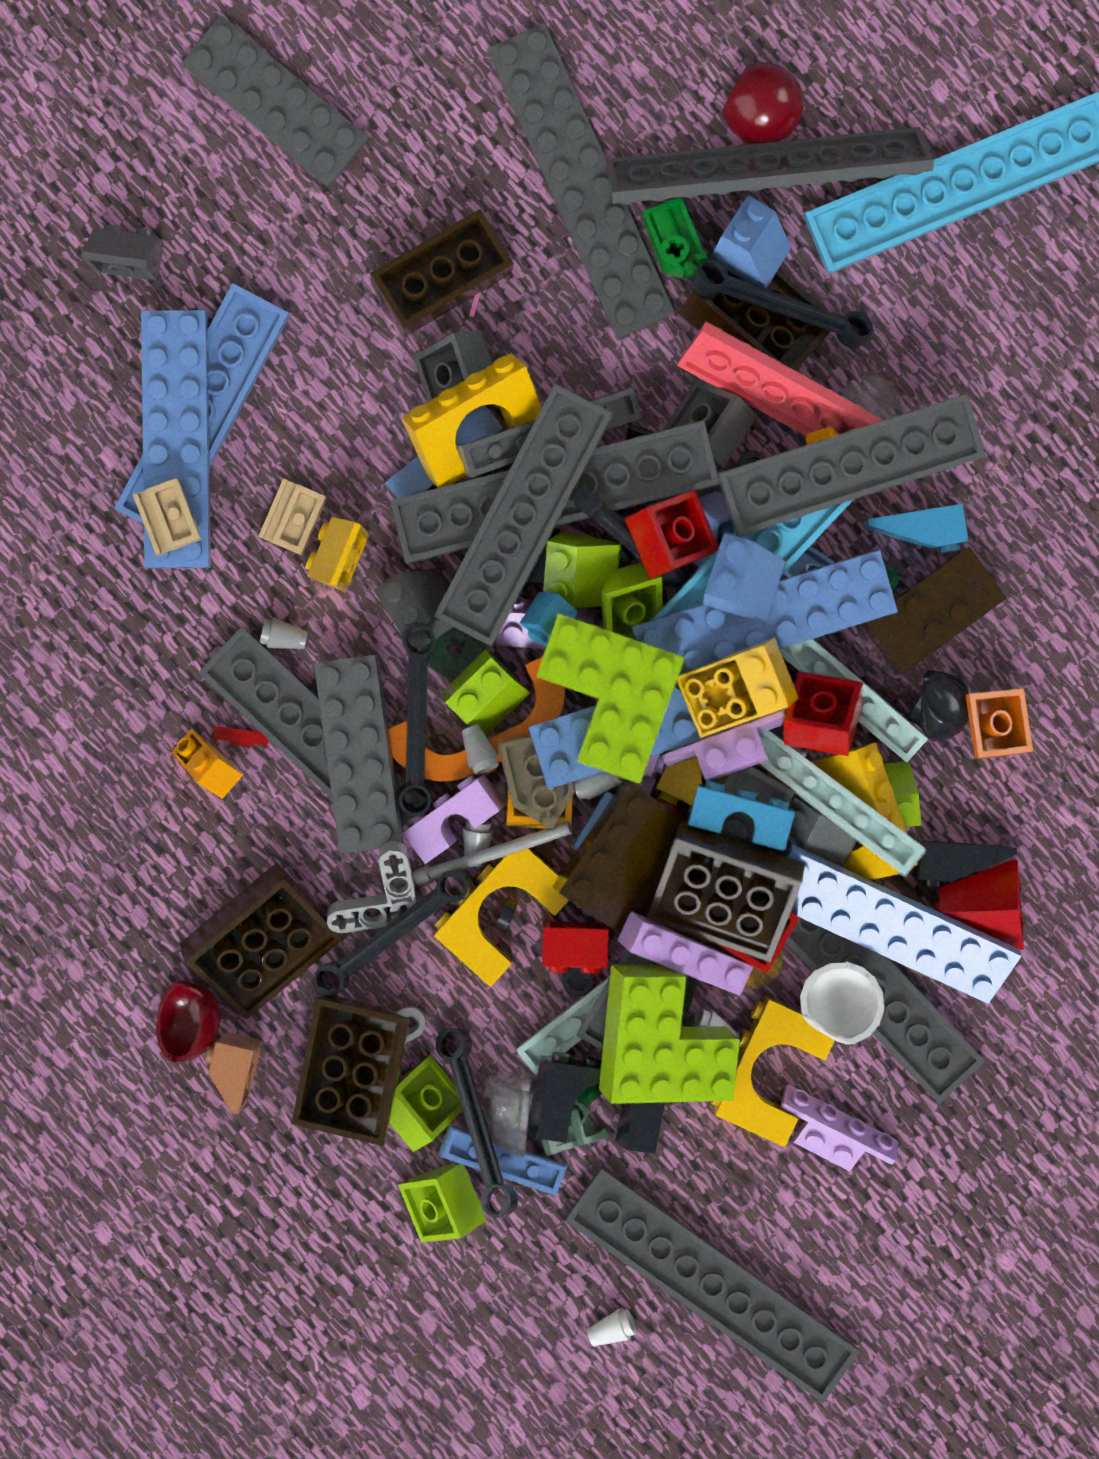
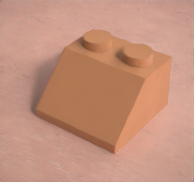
(233, 1067)

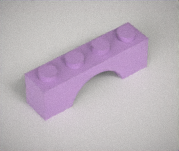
(684, 955)

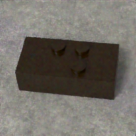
(441, 273)
(935, 611)

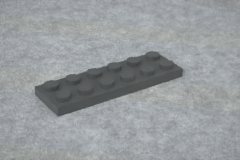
(274, 101)
(358, 753)

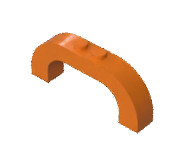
(452, 767)

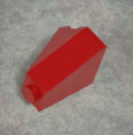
(988, 903)

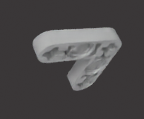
(393, 897)

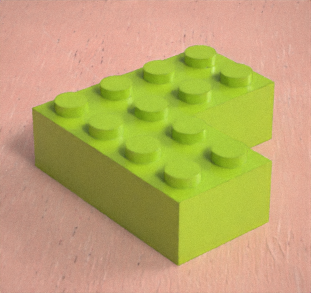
(631, 690)
(648, 1051)

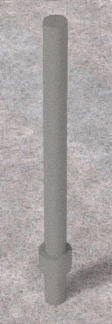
(426, 875)

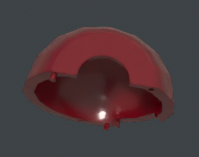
(764, 104)
(187, 1021)

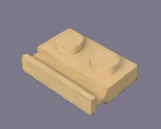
(167, 516)
(292, 517)

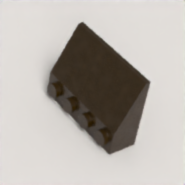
(765, 330)
(621, 858)
(726, 891)
(259, 942)
(350, 1069)

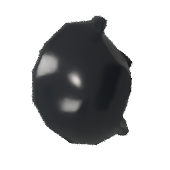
(942, 707)

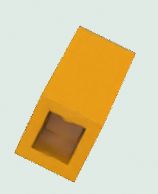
(206, 764)

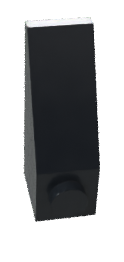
(955, 860)

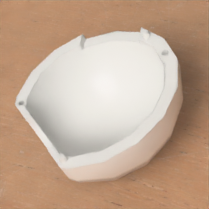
(842, 1002)

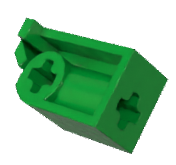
(672, 230)

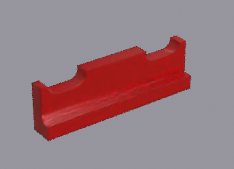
(240, 737)

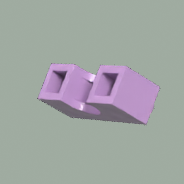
(475, 801)

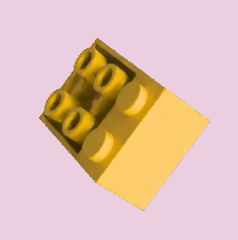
(737, 688)

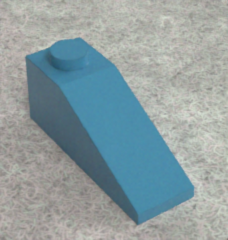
(928, 528)

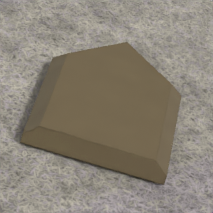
(528, 785)

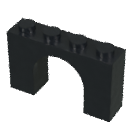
(557, 1089)

